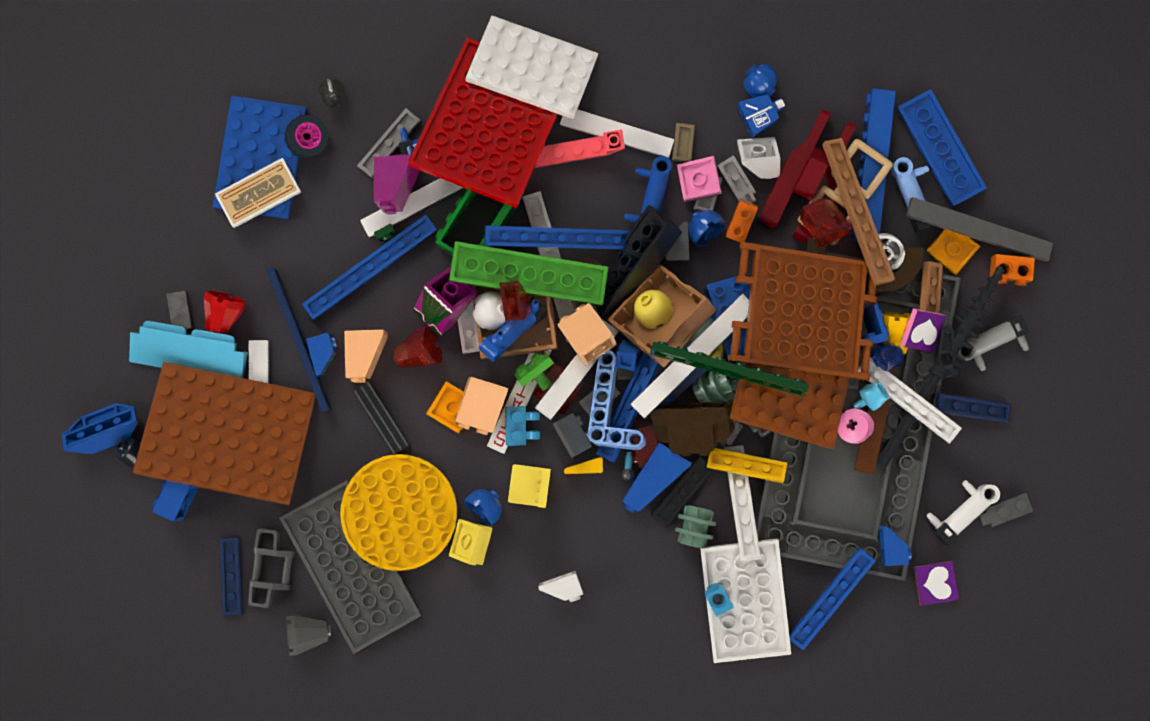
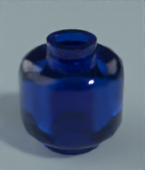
(888, 357)

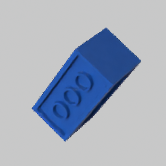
(722, 296)

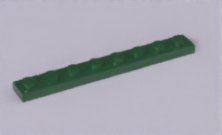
(721, 366)

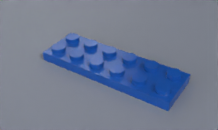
(941, 148)

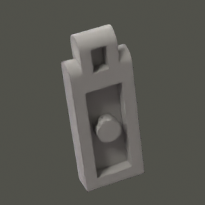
(737, 180)

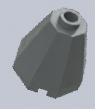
(305, 633)

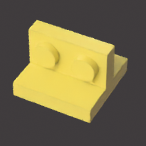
(470, 542)

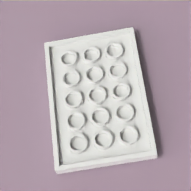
(532, 67)
(759, 617)

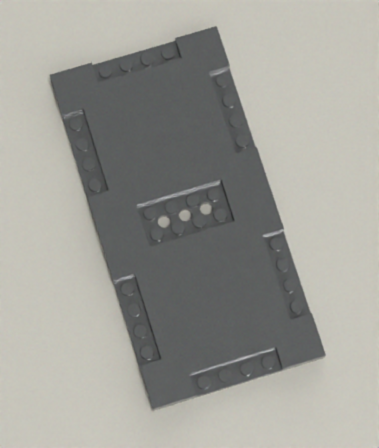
(828, 506)

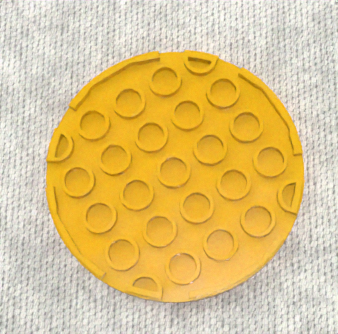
(398, 512)

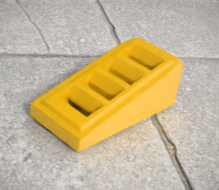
(590, 466)

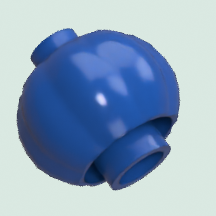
(760, 80)

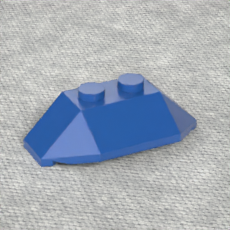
(100, 429)

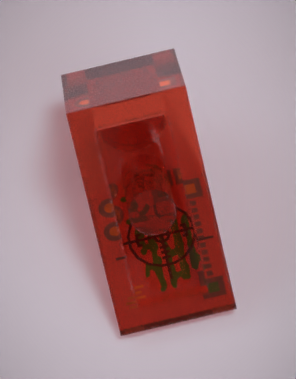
(514, 301)

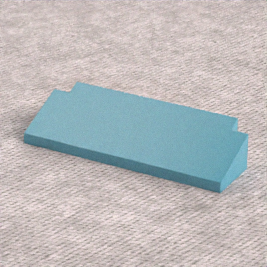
(200, 350)

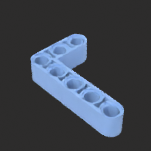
(606, 407)

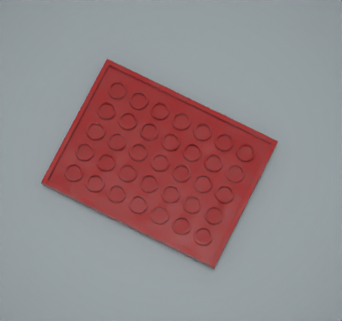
(482, 136)

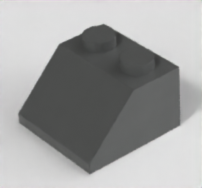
(572, 434)

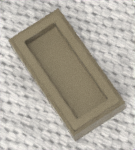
(683, 142)

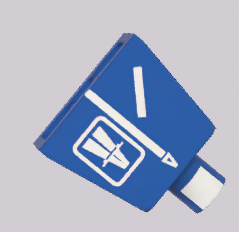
(759, 113)

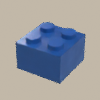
(174, 500)

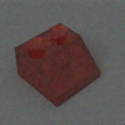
(824, 221)

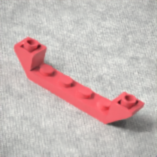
(582, 149)

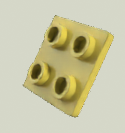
(529, 485)

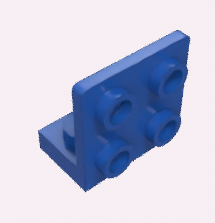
(876, 329)

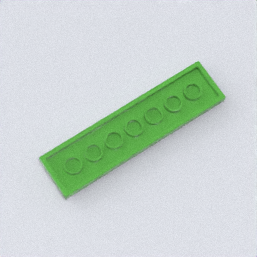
(536, 273)

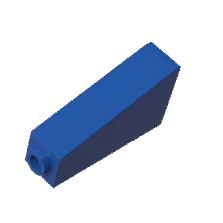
(654, 477)

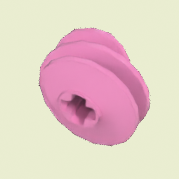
(862, 430)

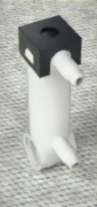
(950, 528)

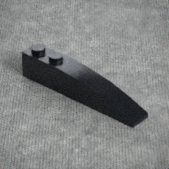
(644, 250)

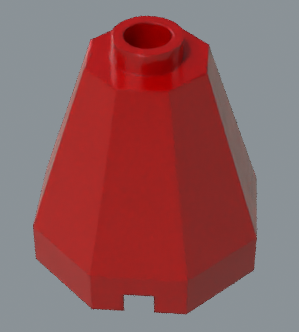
(222, 311)

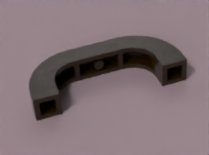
(903, 275)

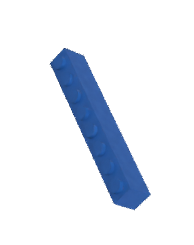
(877, 136)

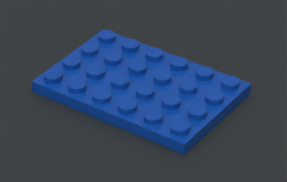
(254, 141)

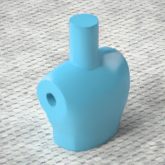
(873, 396)

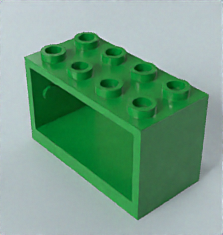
(454, 218)

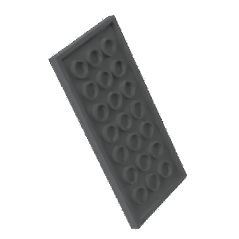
(360, 596)

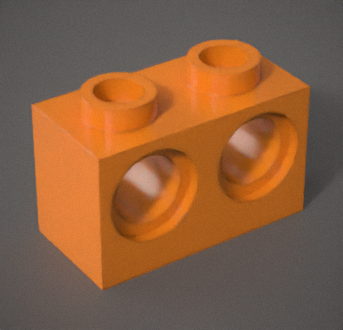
(741, 221)
(1011, 265)

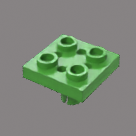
(534, 370)

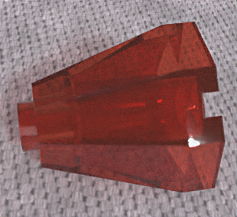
(418, 349)

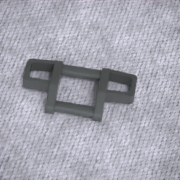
(271, 586)

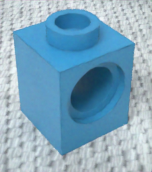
(722, 606)

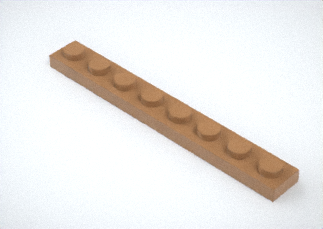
(858, 211)

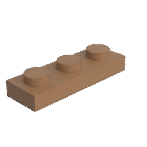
(931, 286)

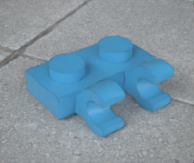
(516, 425)

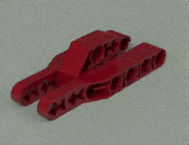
(810, 168)

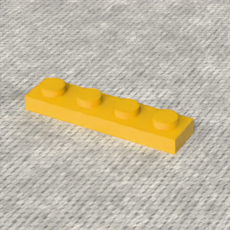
(747, 465)

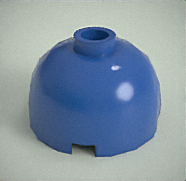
(704, 226)
(485, 505)

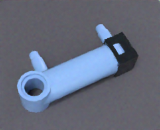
(909, 186)

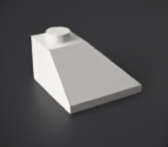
(760, 156)
(563, 587)

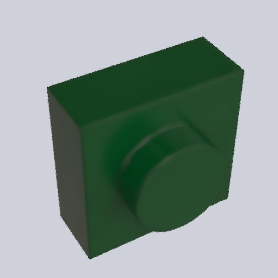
(385, 233)

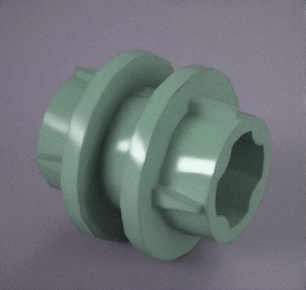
(714, 387)
(695, 526)

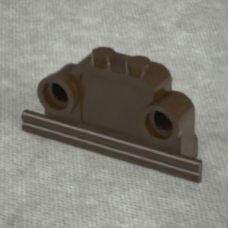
(693, 426)

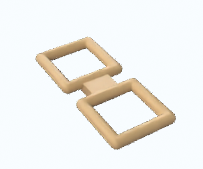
(836, 196)

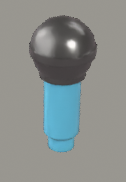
(628, 473)

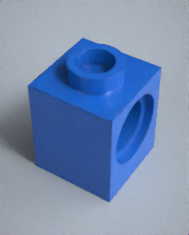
(628, 355)

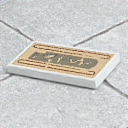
(258, 193)

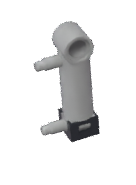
(995, 337)

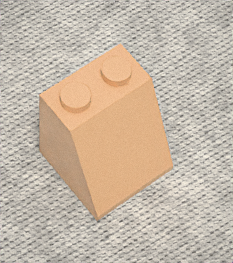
(586, 333)
(363, 353)
(480, 405)

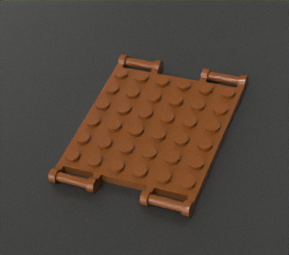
(804, 312)

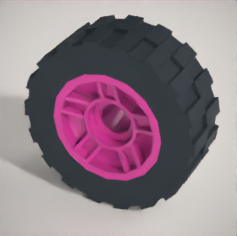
(310, 126)

